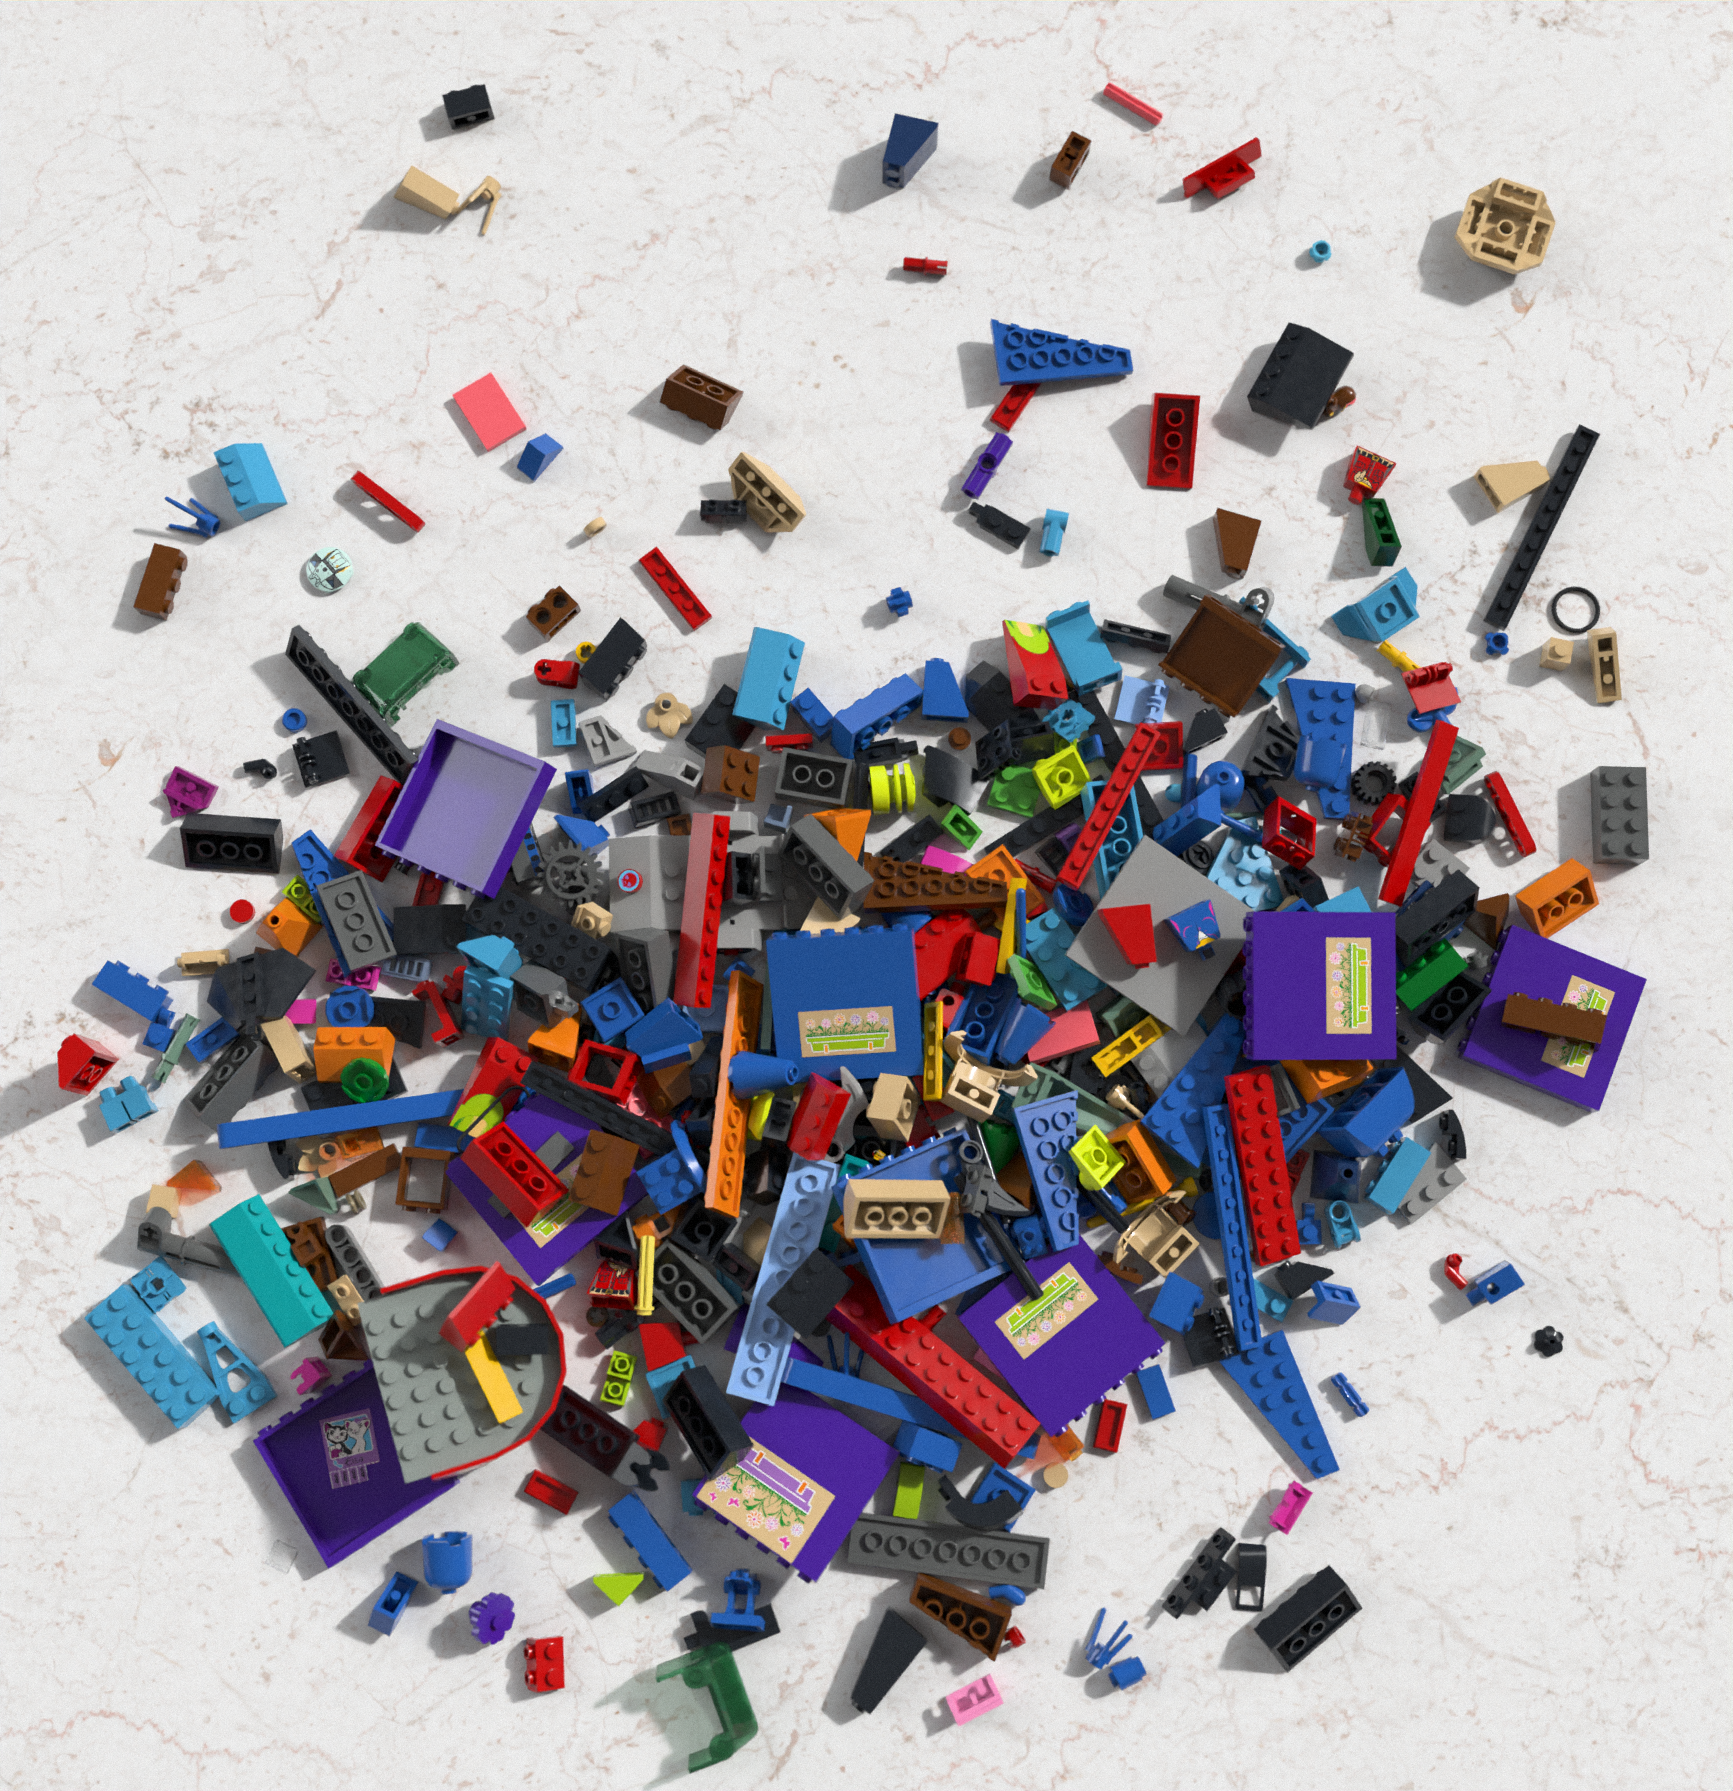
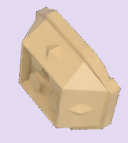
(1518, 212)

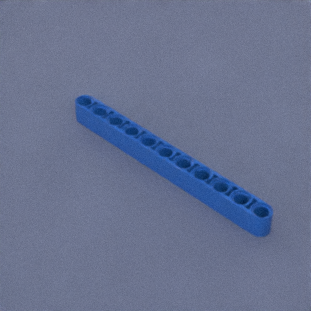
(337, 1119)
(876, 1398)

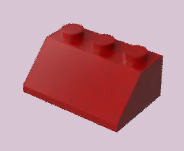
(83, 1064)
(816, 1118)
(478, 1309)

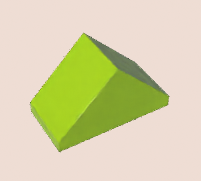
(618, 1585)

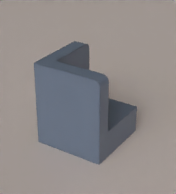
(778, 818)

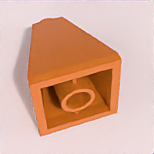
(846, 826)
(288, 927)
(557, 1043)

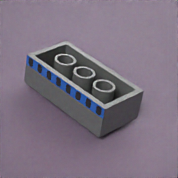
(526, 862)

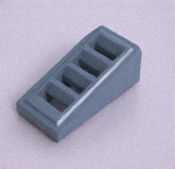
(424, 973)

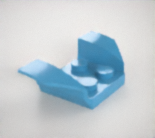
(1381, 611)

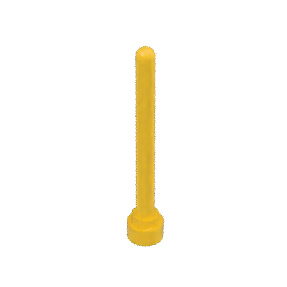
(1187, 1185)

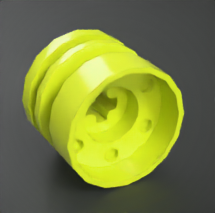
(891, 789)

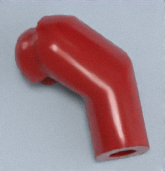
(1451, 1271)

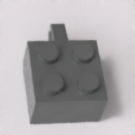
(542, 994)

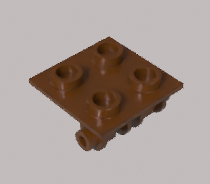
(1351, 824)

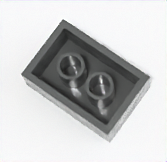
(813, 779)

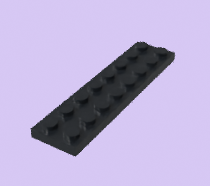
(350, 705)

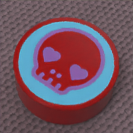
(630, 881)

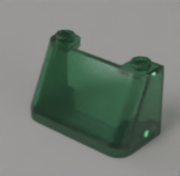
(403, 670)

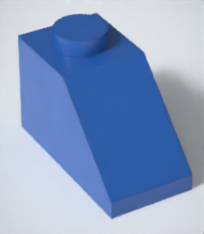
(392, 1603)

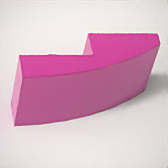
(942, 859)
(365, 978)
(302, 1011)

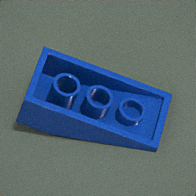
(984, 1016)

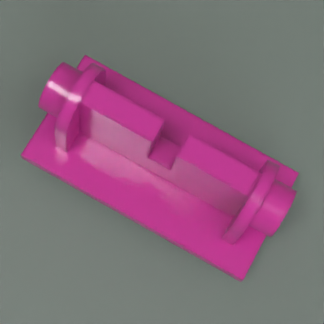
(1290, 1507)

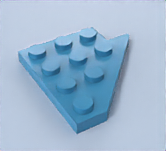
(1246, 870)

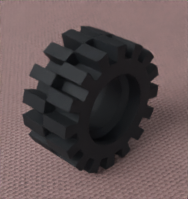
(1380, 771)

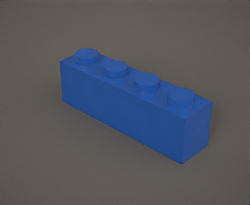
(650, 1541)

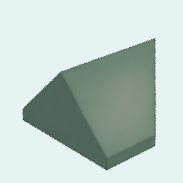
(318, 1194)

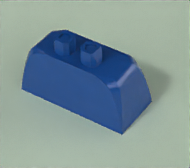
(1371, 1115)

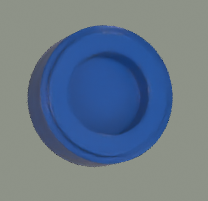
(294, 720)

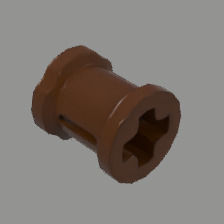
(1181, 1212)

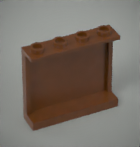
(1221, 656)

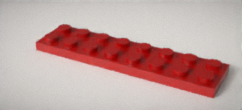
(1262, 1165)

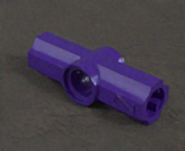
(993, 455)

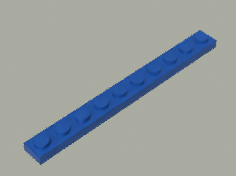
(1232, 1226)

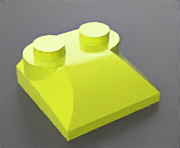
(1061, 776)
(759, 1112)
(1096, 1159)

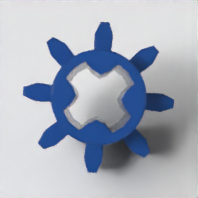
(899, 602)

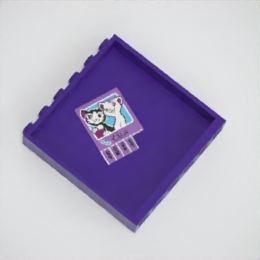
(344, 1467)

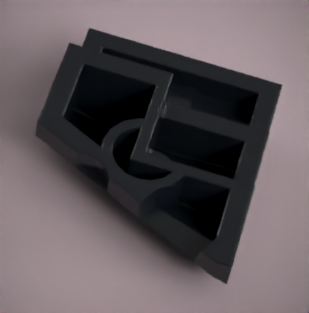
(951, 780)

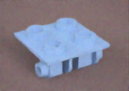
(1141, 701)

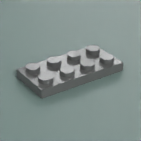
(356, 921)

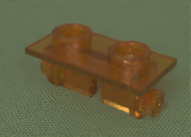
(954, 1222)

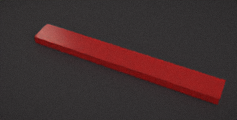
(1108, 806)
(1418, 813)

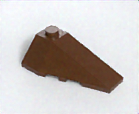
(665, 1088)

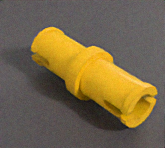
(1397, 658)

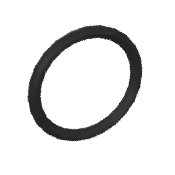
(1565, 627)

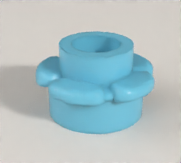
(1320, 246)

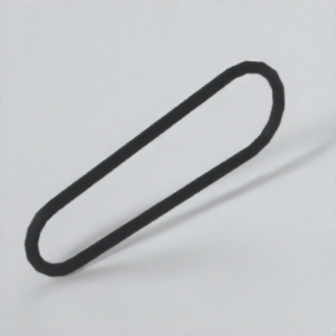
(487, 1111)

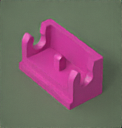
(313, 1373)

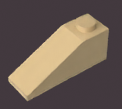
(1604, 664)

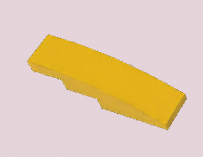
(1129, 1044)

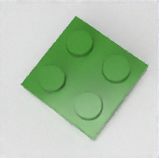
(1015, 791)
(1031, 982)

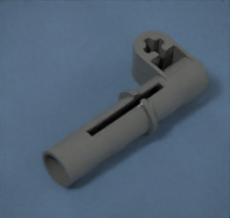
(1181, 591)
(157, 1239)

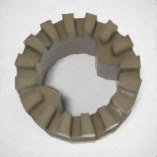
(357, 1201)

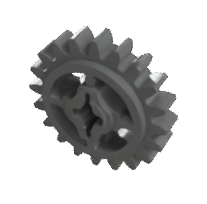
(559, 889)

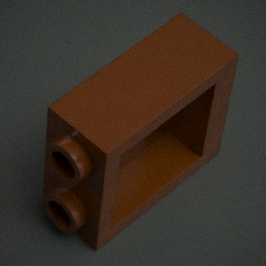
(404, 1177)

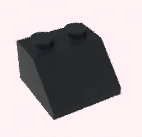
(701, 1228)

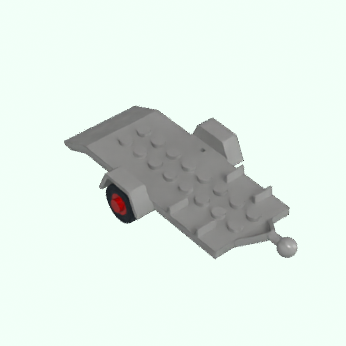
(664, 871)

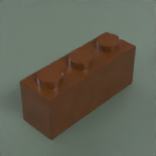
(160, 581)

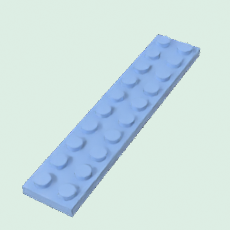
(792, 1239)

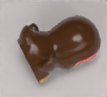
(1340, 399)

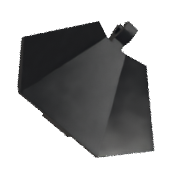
(258, 988)

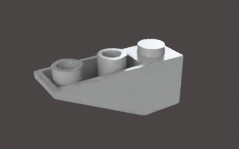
(672, 772)

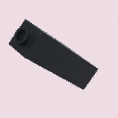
(889, 1656)

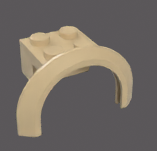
(974, 1085)
(1157, 1237)

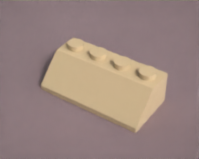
(894, 1208)

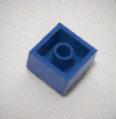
(927, 1447)

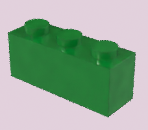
(1428, 973)

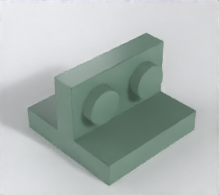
(1462, 764)
(1120, 1015)

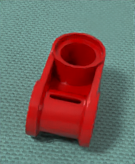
(560, 674)

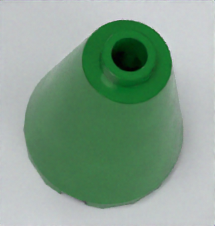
(1001, 1142)

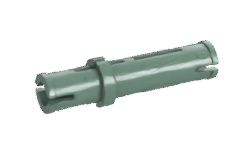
(175, 1048)

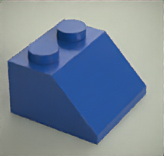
(1177, 1303)

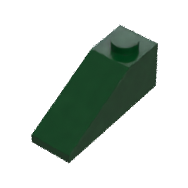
(1379, 532)

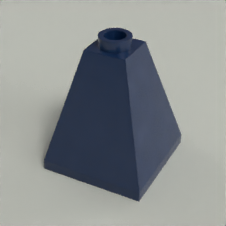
(1335, 1177)

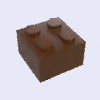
(730, 774)

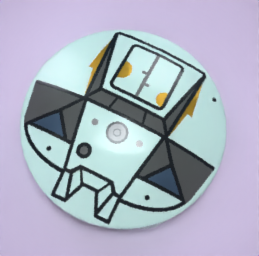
(329, 569)

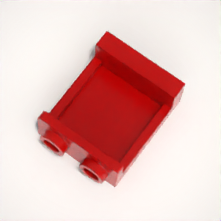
(452, 1031)

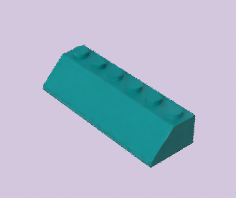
(271, 1270)

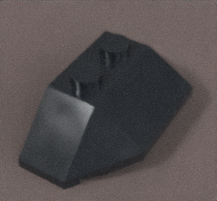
(991, 699)

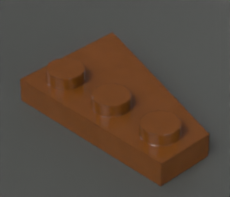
(324, 1269)

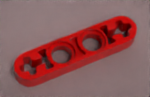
(388, 501)
(1510, 814)

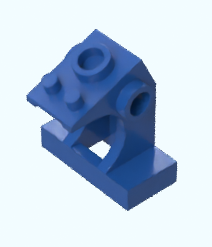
(1030, 1235)
(741, 1583)

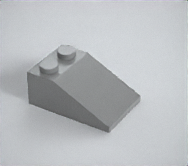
(1167, 1056)

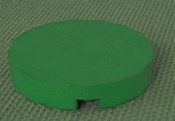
(364, 1080)

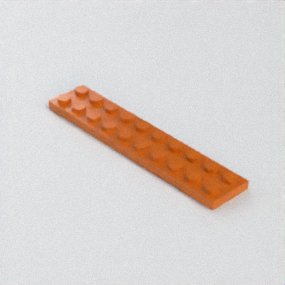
(731, 1113)

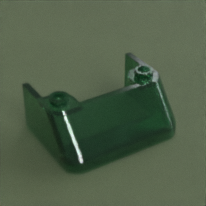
(718, 1670)

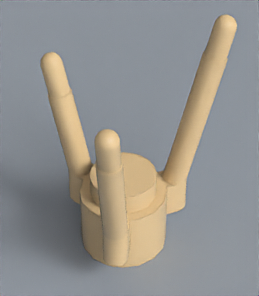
(487, 189)
(1119, 1098)

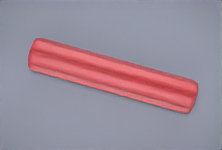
(1133, 103)

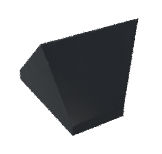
(617, 1244)

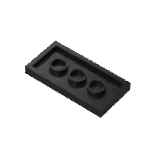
(331, 1095)

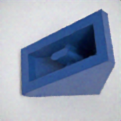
(538, 456)
(579, 787)

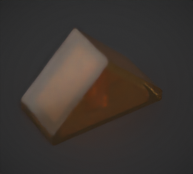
(359, 1143)
(195, 1176)

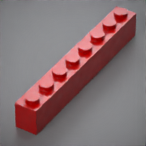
(701, 910)

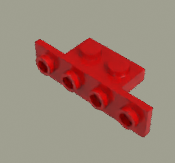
(1226, 172)

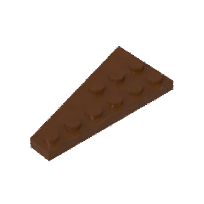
(926, 888)

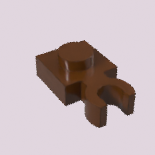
(307, 1247)

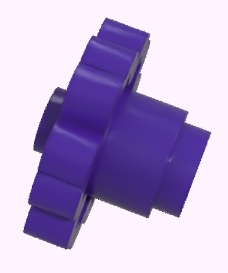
(491, 1618)

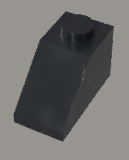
(1204, 731)
(1299, 1277)

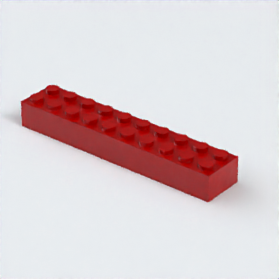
(934, 1372)

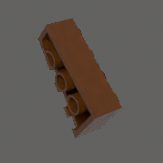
(1554, 1020)
(963, 1612)

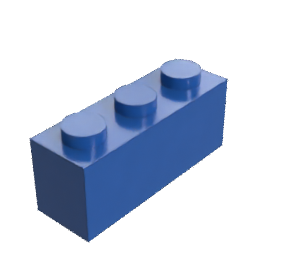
(132, 990)

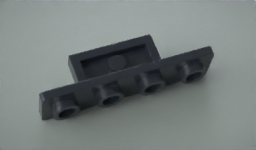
(1204, 1578)

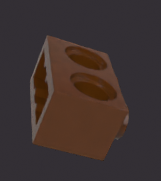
(1070, 160)
(557, 616)

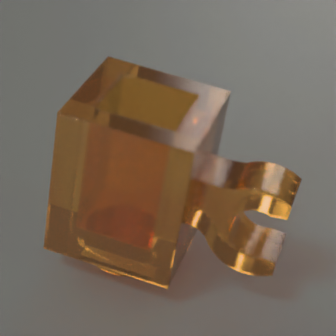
(1067, 1445)

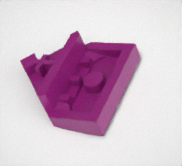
(188, 792)

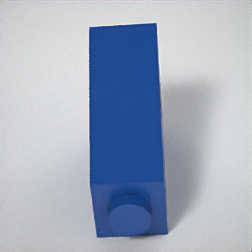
(942, 694)
(662, 1029)

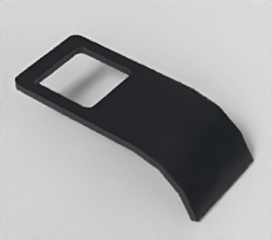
(1251, 1572)

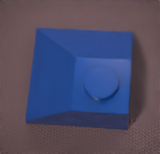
(585, 832)

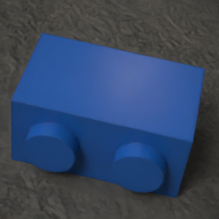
(813, 714)

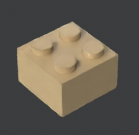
(893, 1107)

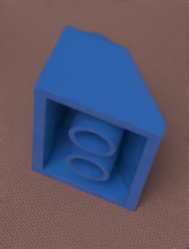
(1190, 822)

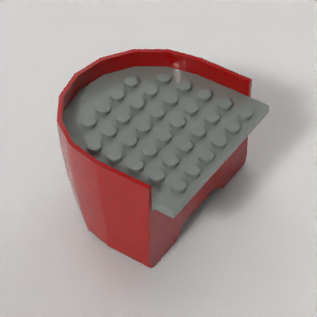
(429, 1387)

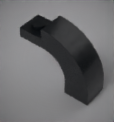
(984, 1516)

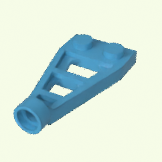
(251, 1397)

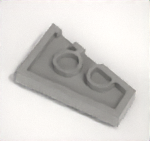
(1432, 1184)

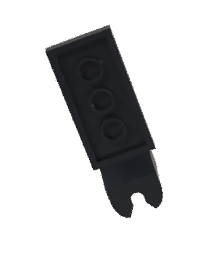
(603, 1441)

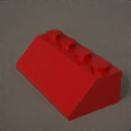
(358, 845)
(940, 948)
(514, 1174)

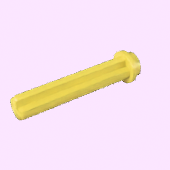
(645, 1282)

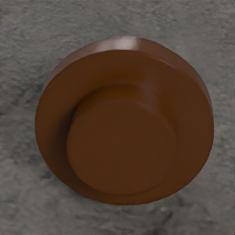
(959, 738)

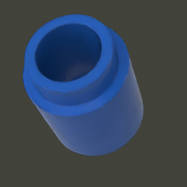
(1127, 1673)

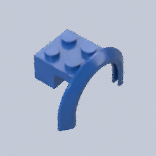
(674, 1176)

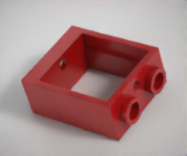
(1390, 803)
(1303, 825)
(626, 1078)

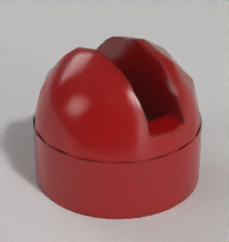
(1015, 1636)

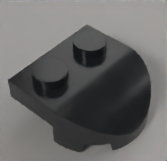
(1468, 819)

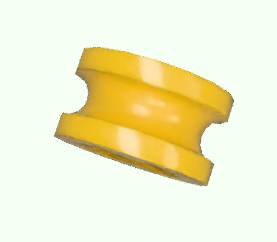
(580, 647)

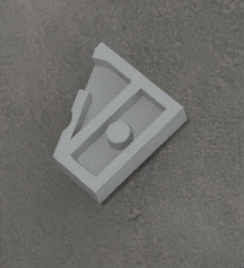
(603, 741)

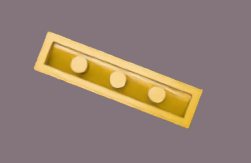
(933, 1051)
(493, 1380)

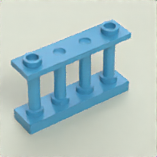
(1268, 686)

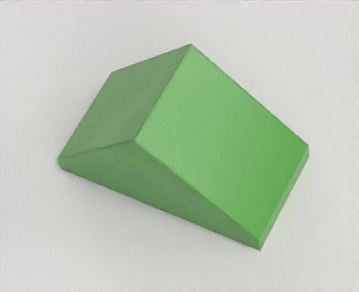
(960, 828)

